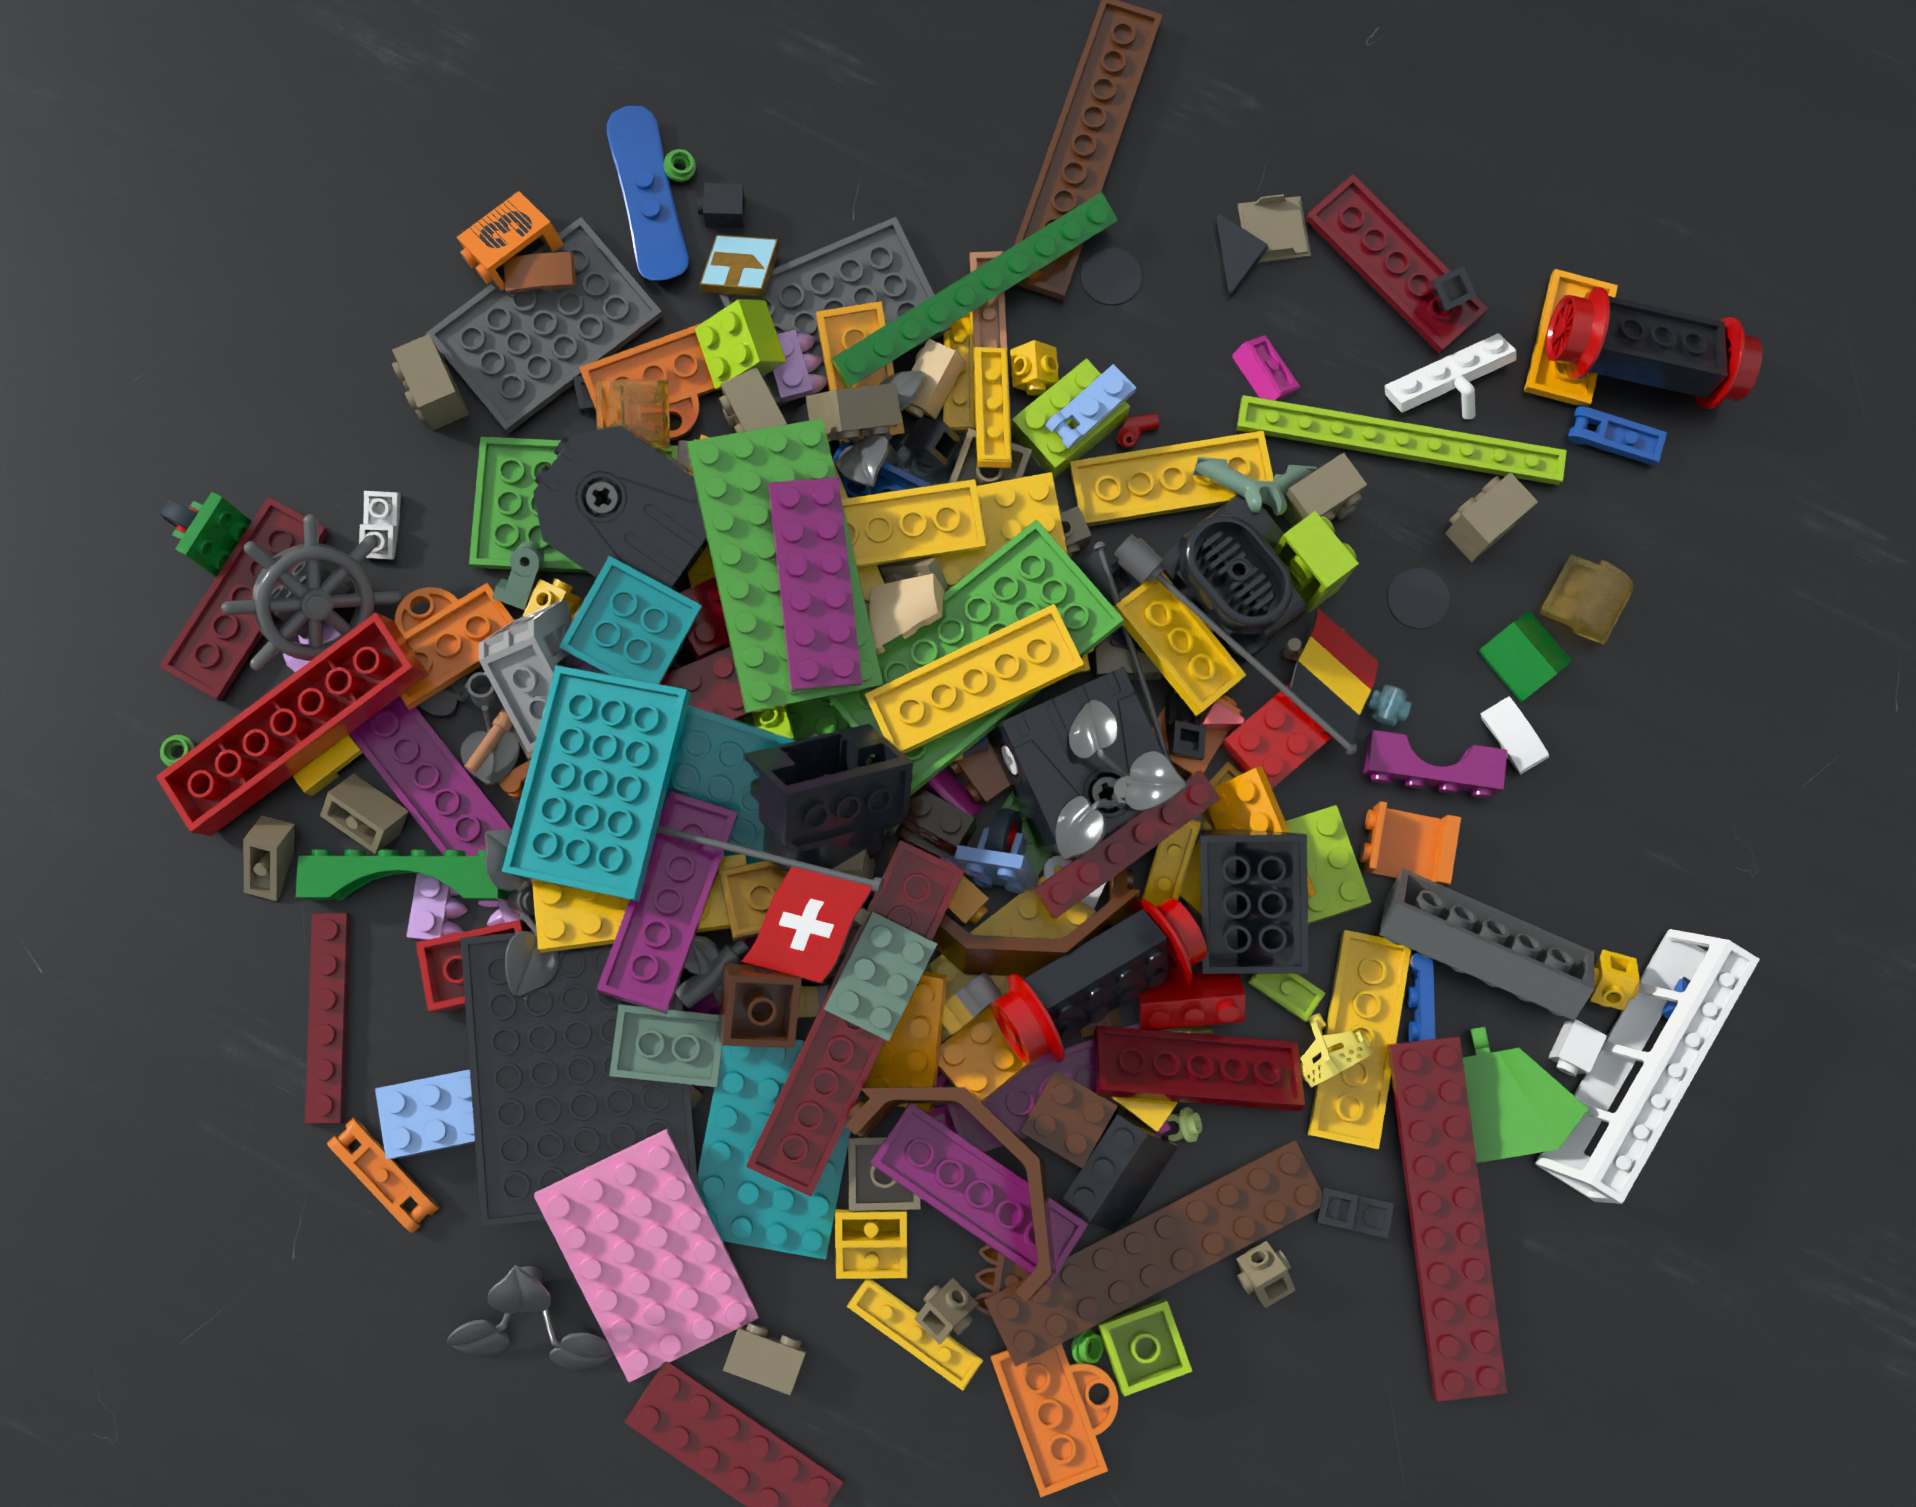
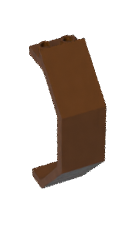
(1027, 955)
(869, 1114)

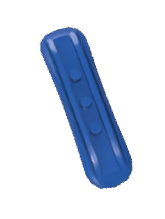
(647, 193)

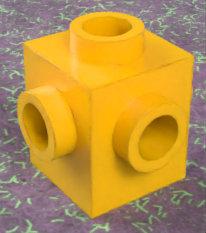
(1034, 367)
(547, 594)
(1615, 980)

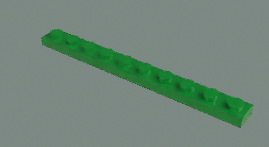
(973, 290)

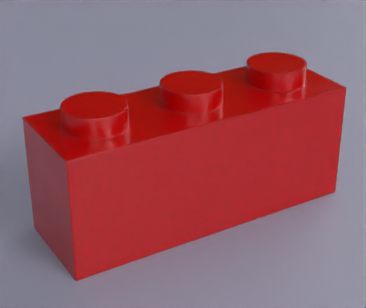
(1205, 1001)

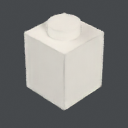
(1577, 1048)

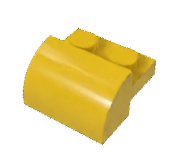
(871, 1244)

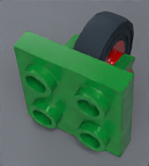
(206, 531)

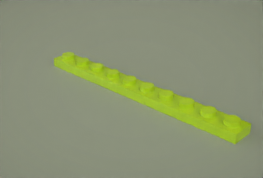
(1401, 440)

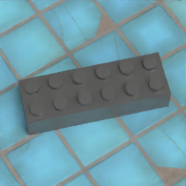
(1488, 944)

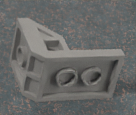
(522, 664)

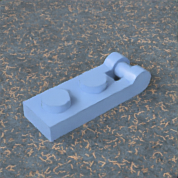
(1091, 406)

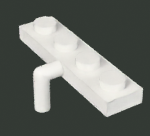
(1452, 373)

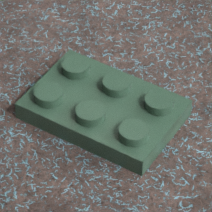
(880, 976)
(667, 1046)

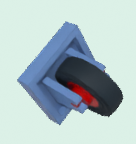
(999, 855)

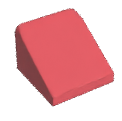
(1222, 719)

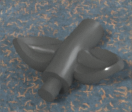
(708, 966)

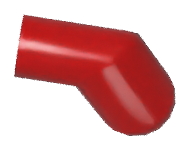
(1133, 427)

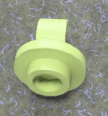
(1189, 1125)

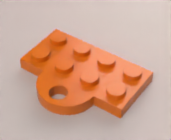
(669, 358)
(447, 635)
(1056, 1415)

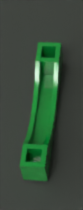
(337, 877)

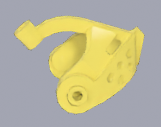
(1331, 1063)

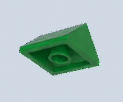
(1524, 656)

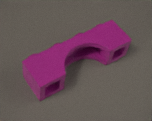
(1391, 758)

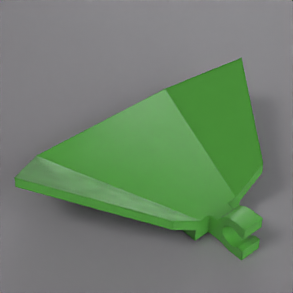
(1515, 1103)

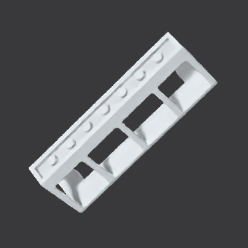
(1667, 1069)

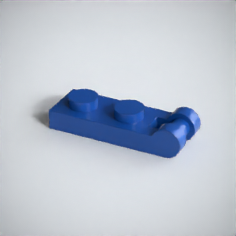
(1617, 435)
(1421, 998)

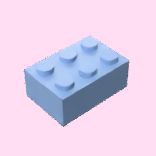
(426, 1115)

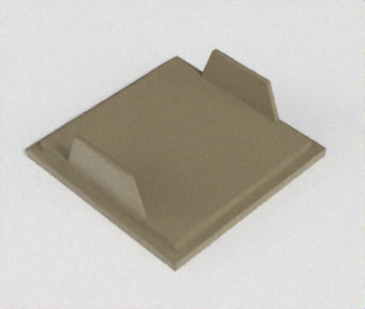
(1279, 224)

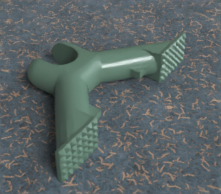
(1252, 490)

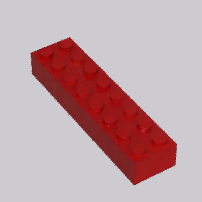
(292, 725)

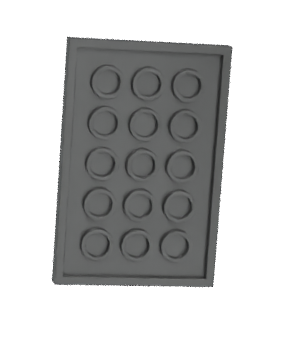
(850, 272)
(530, 344)

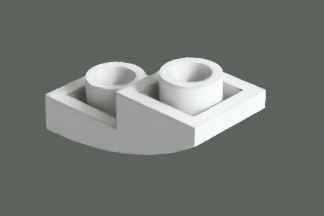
(381, 521)
(1515, 735)

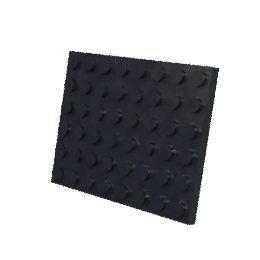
(546, 1083)

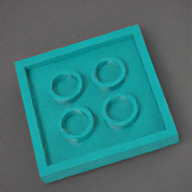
(630, 624)

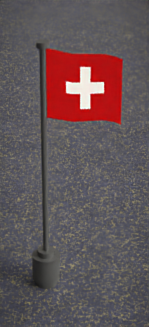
(806, 915)

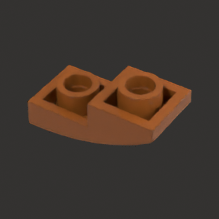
(540, 271)

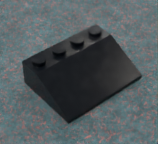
(1254, 901)

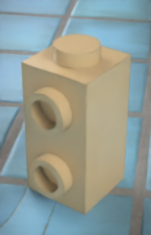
(942, 370)

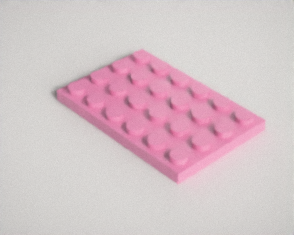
(646, 1255)

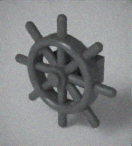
(308, 595)

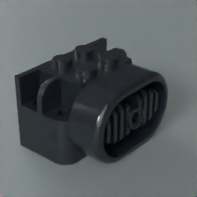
(1235, 581)
(829, 796)

